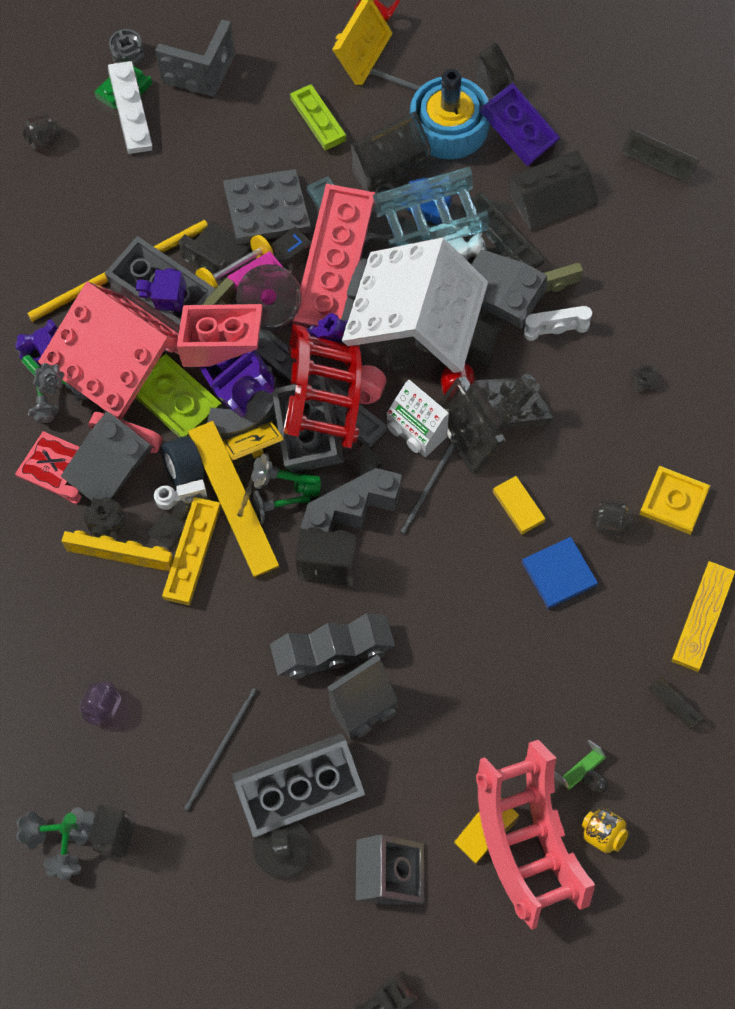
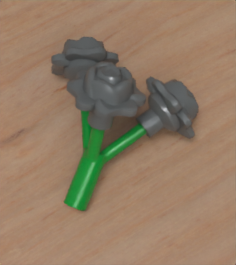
(47, 379)

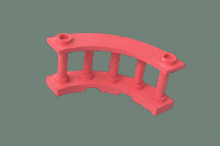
(546, 825)

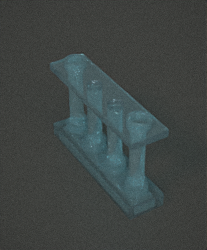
(430, 190)

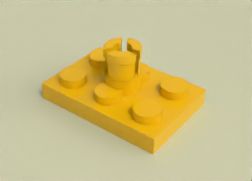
(362, 41)

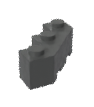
(351, 501)
(332, 646)

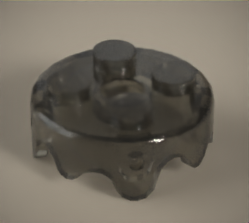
(287, 292)

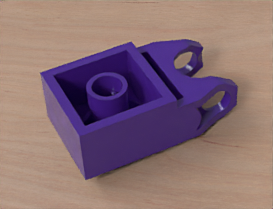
(239, 380)

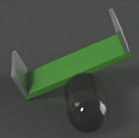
(585, 770)

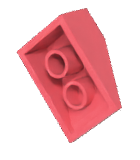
(217, 333)

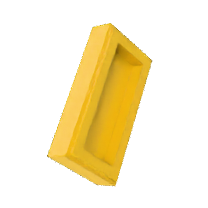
(518, 505)

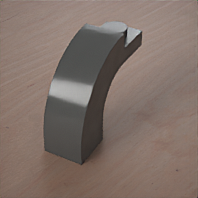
(259, 412)

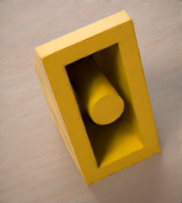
(472, 839)

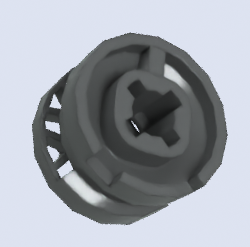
(126, 46)

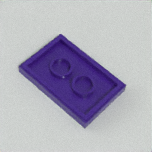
(519, 124)

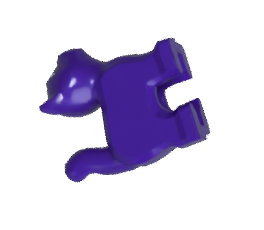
(38, 340)

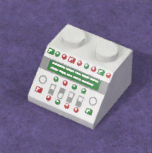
(417, 419)

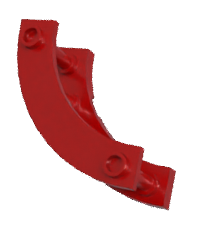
(301, 347)

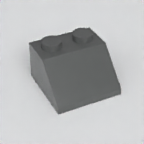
(389, 870)

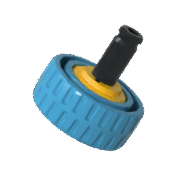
(451, 115)

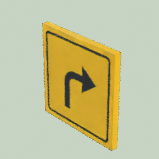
(252, 441)

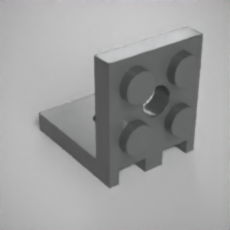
(197, 71)

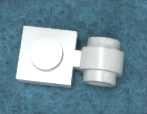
(184, 492)

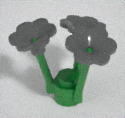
(305, 485)

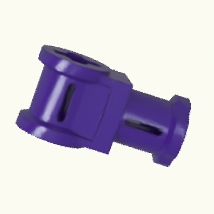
(329, 328)

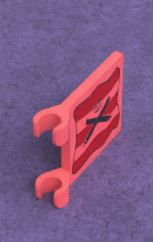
(46, 464)

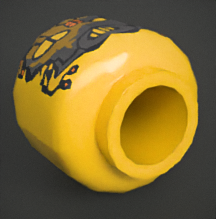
(605, 830)

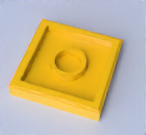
(674, 500)

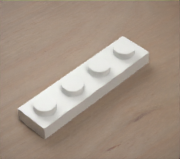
(130, 107)

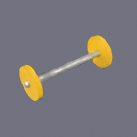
(259, 247)

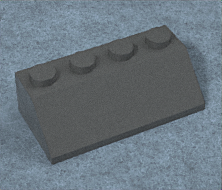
(139, 263)
(298, 784)

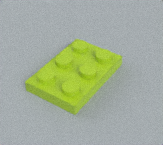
(176, 397)

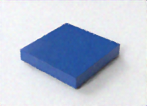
(559, 572)

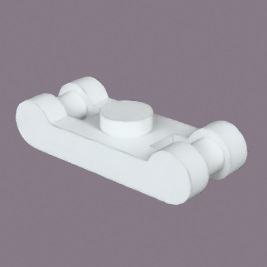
(557, 322)

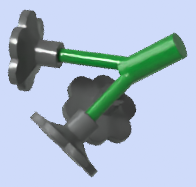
(74, 827)

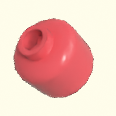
(372, 384)

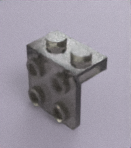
(213, 249)

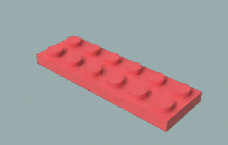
(334, 252)

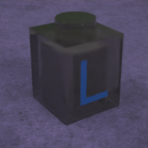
(291, 249)

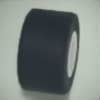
(182, 461)

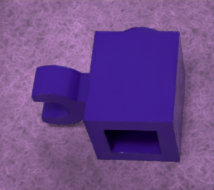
(166, 291)

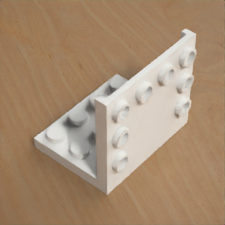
(419, 293)

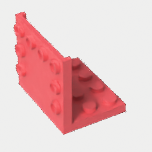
(108, 347)

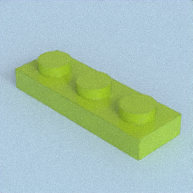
(318, 117)

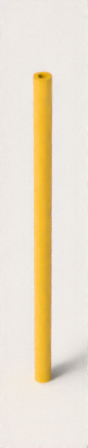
(102, 279)

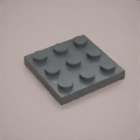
(266, 205)

